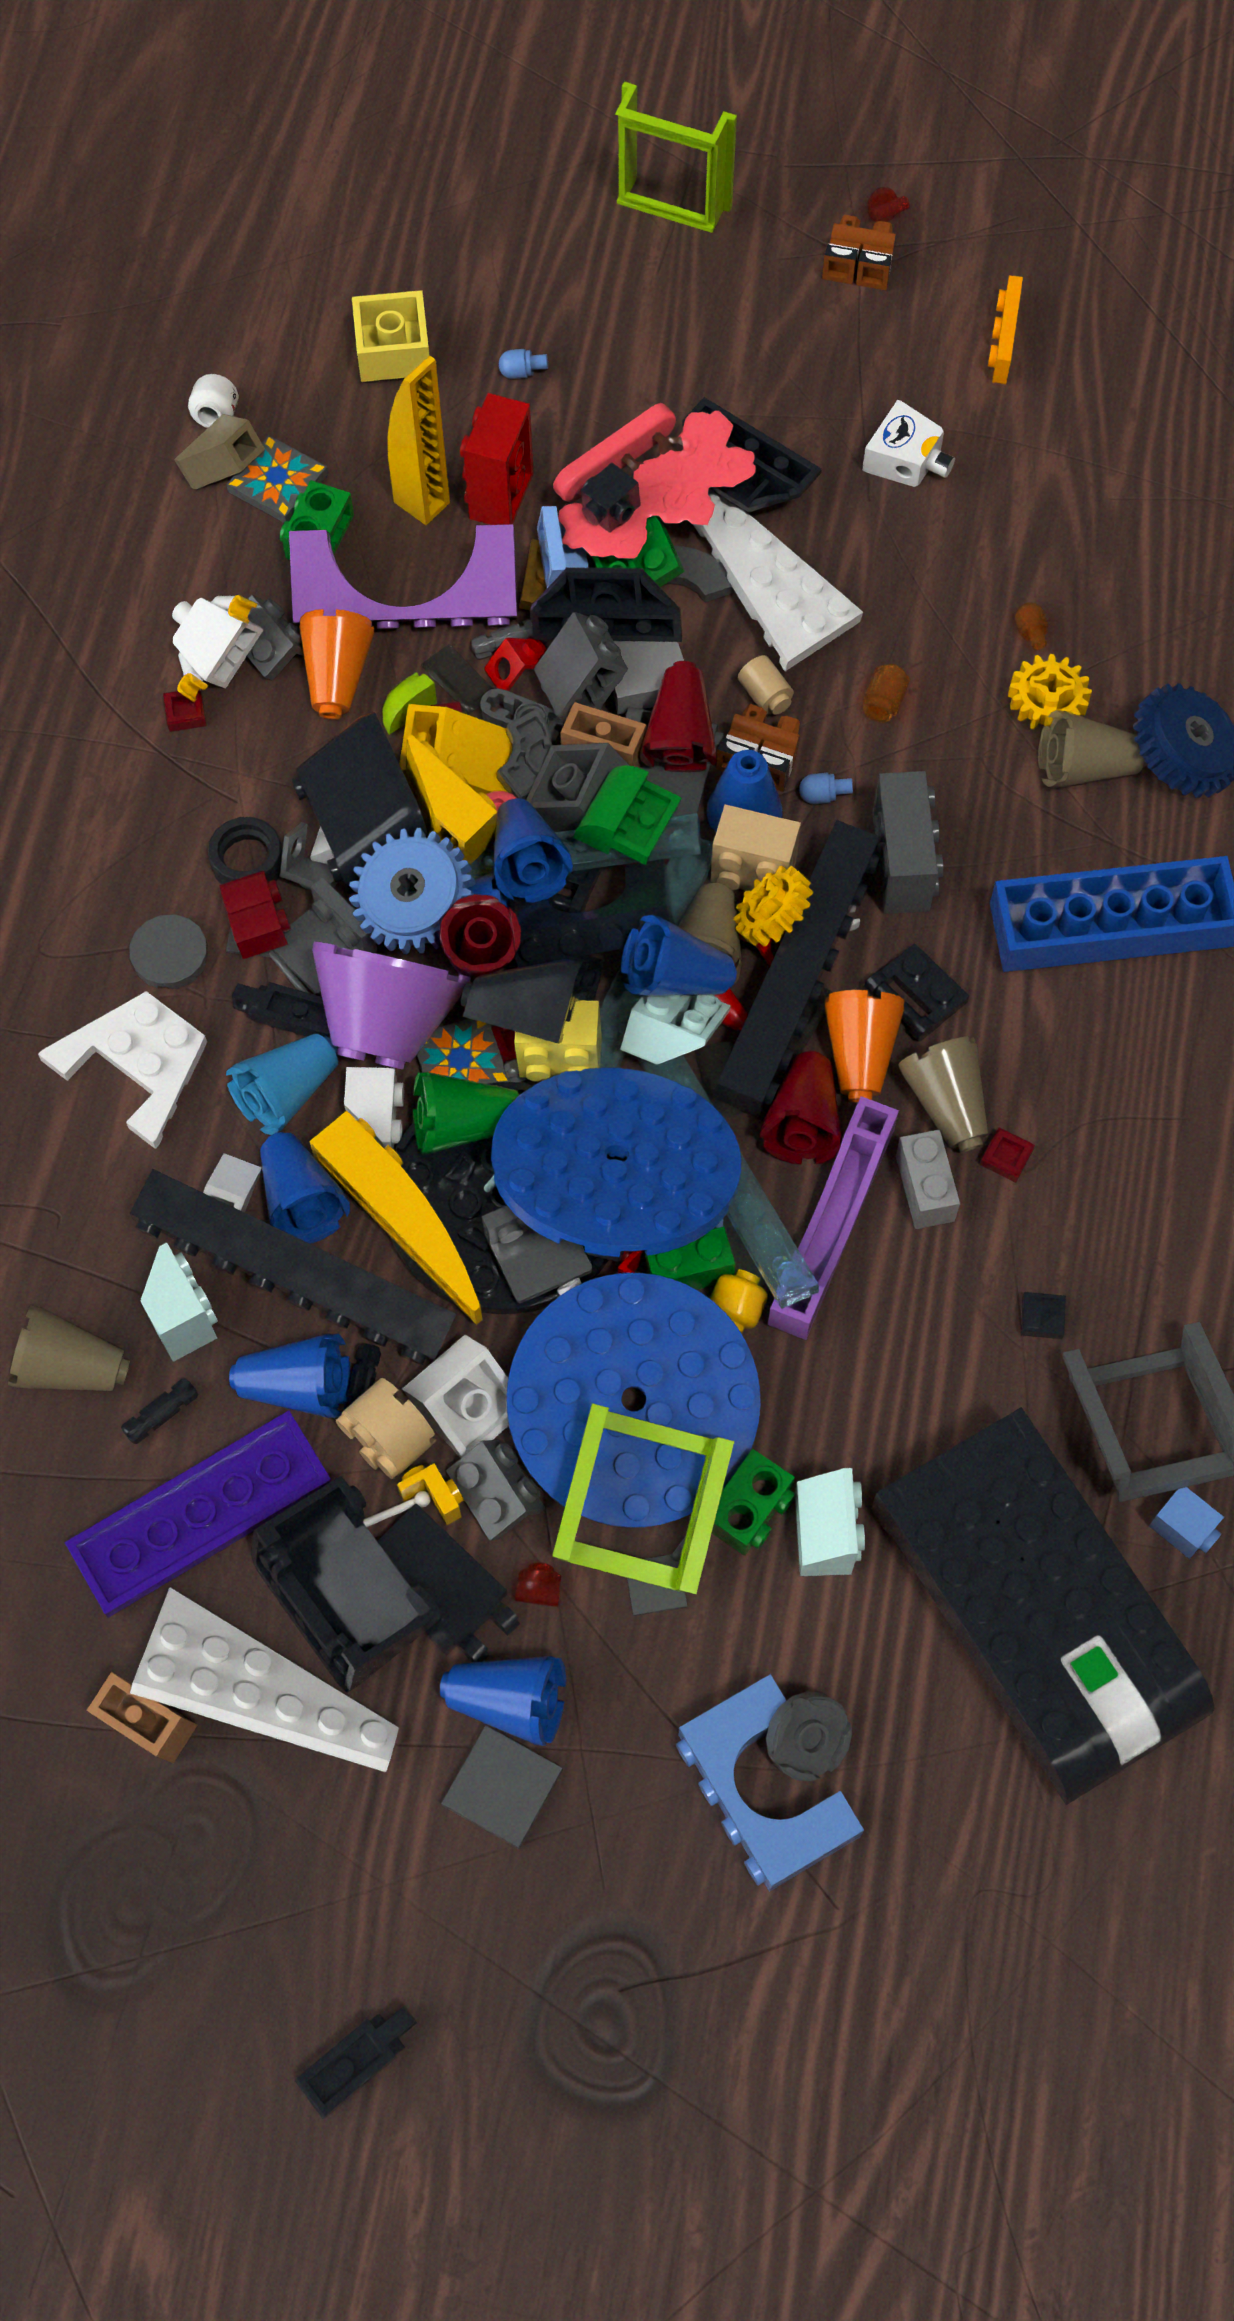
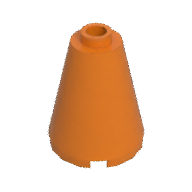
(334, 658)
(862, 1039)

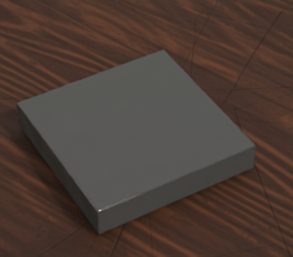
(502, 1787)

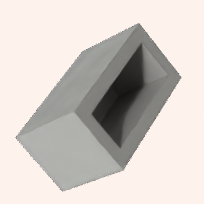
(927, 1179)

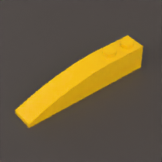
(417, 445)
(395, 1202)

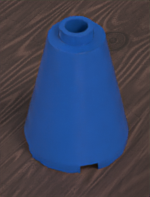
(744, 785)
(528, 854)
(673, 962)
(299, 1190)
(296, 1376)
(509, 1695)

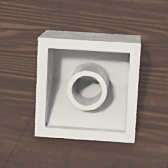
(462, 1395)

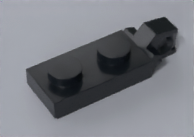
(282, 1008)
(354, 2061)

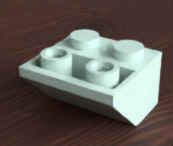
(672, 1025)
(177, 1305)
(827, 1523)

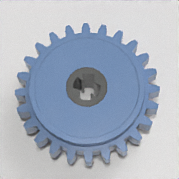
(390, 873)

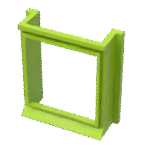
(720, 161)
(702, 1518)

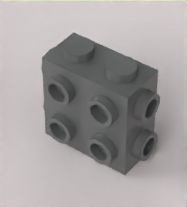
(580, 665)

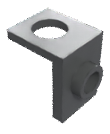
(296, 866)

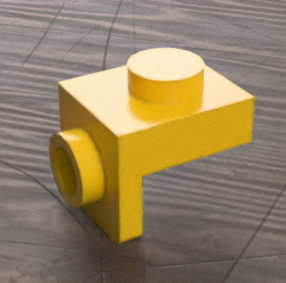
(443, 1494)

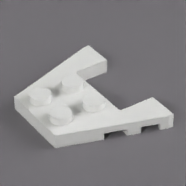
(145, 1044)

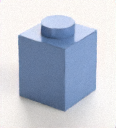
(1187, 1523)

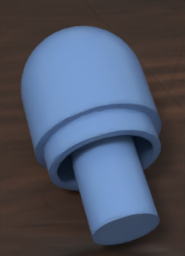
(521, 363)
(823, 788)

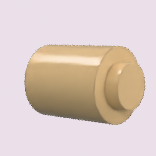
(766, 685)

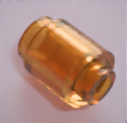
(885, 692)

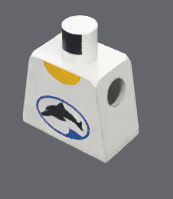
(907, 447)

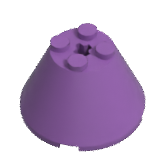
(382, 1002)

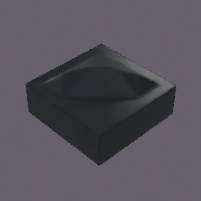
(1043, 1315)

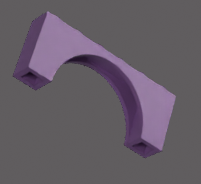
(481, 592)

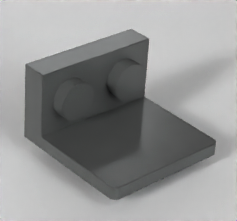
(326, 922)
(529, 1259)

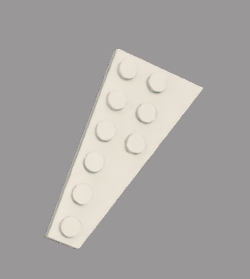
(775, 585)
(230, 1677)

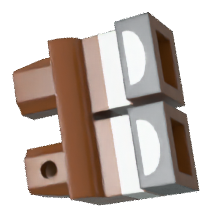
(855, 244)
(776, 744)

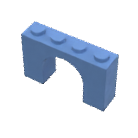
(774, 1846)

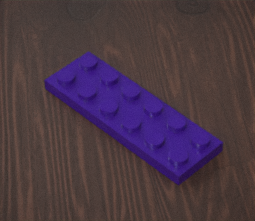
(197, 1514)

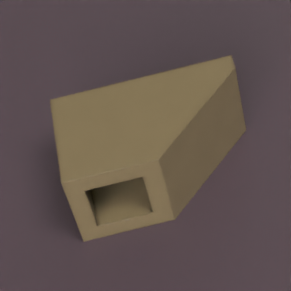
(219, 451)

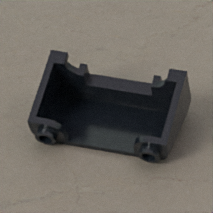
(357, 795)
(535, 996)
(341, 1584)

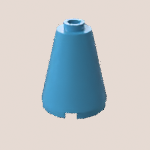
(281, 1080)

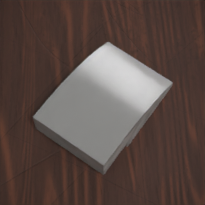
(645, 672)

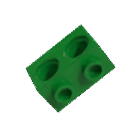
(320, 509)
(741, 1498)

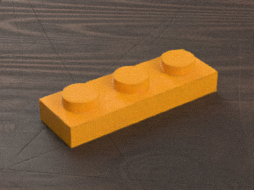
(1004, 329)

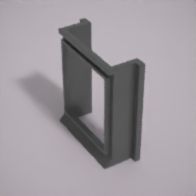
(1212, 1392)

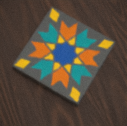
(276, 479)
(464, 1052)

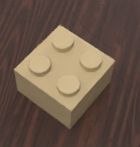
(751, 846)

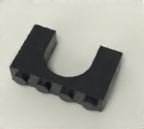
(560, 935)

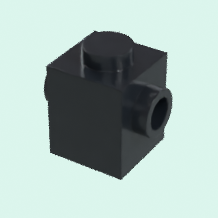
(610, 498)

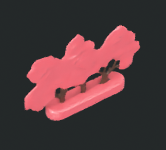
(669, 485)

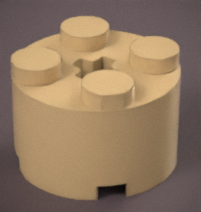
(388, 1428)

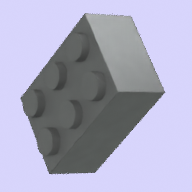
(907, 838)

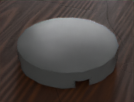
(168, 951)
(808, 1736)

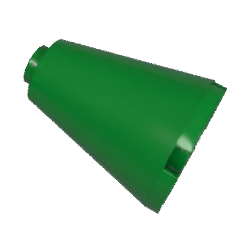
(456, 1111)

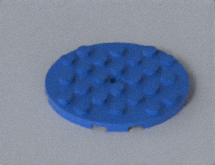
(557, 1171)
(644, 1337)

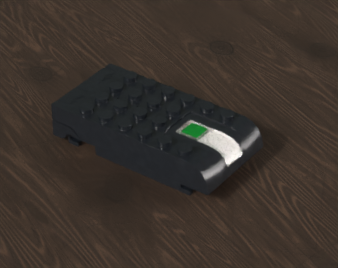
(1044, 1605)

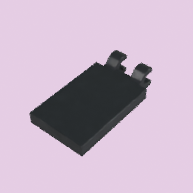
(465, 1589)

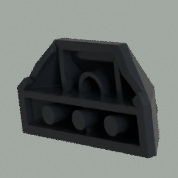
(778, 472)
(619, 596)

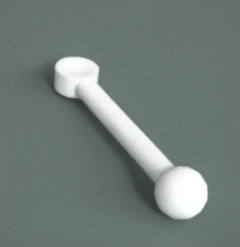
(421, 1498)

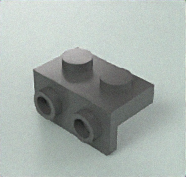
(278, 640)
(495, 1487)

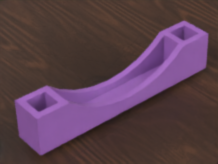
(838, 1209)

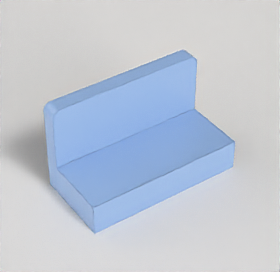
(554, 553)

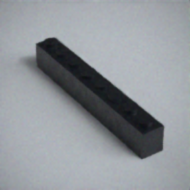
(797, 970)
(292, 1266)

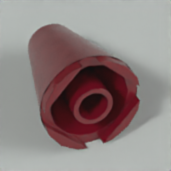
(680, 722)
(479, 935)
(804, 1113)

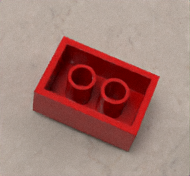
(497, 460)

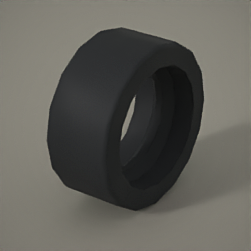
(244, 829)

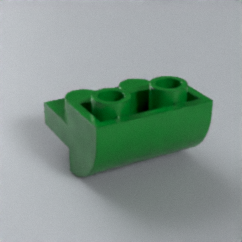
(656, 557)
(628, 814)

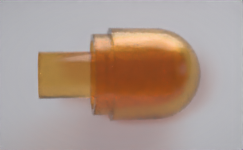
(1032, 624)

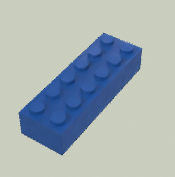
(1114, 913)

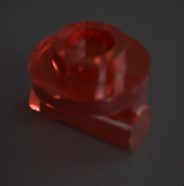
(885, 204)
(539, 1585)

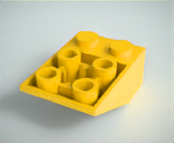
(462, 742)
(449, 802)

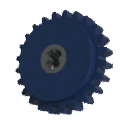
(1186, 740)

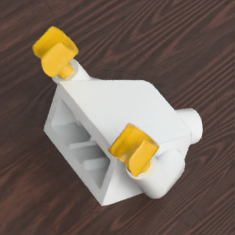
(213, 641)

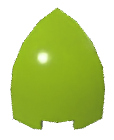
(412, 690)

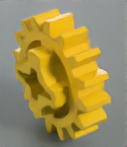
(1048, 688)
(773, 906)

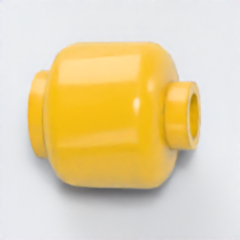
(740, 1298)

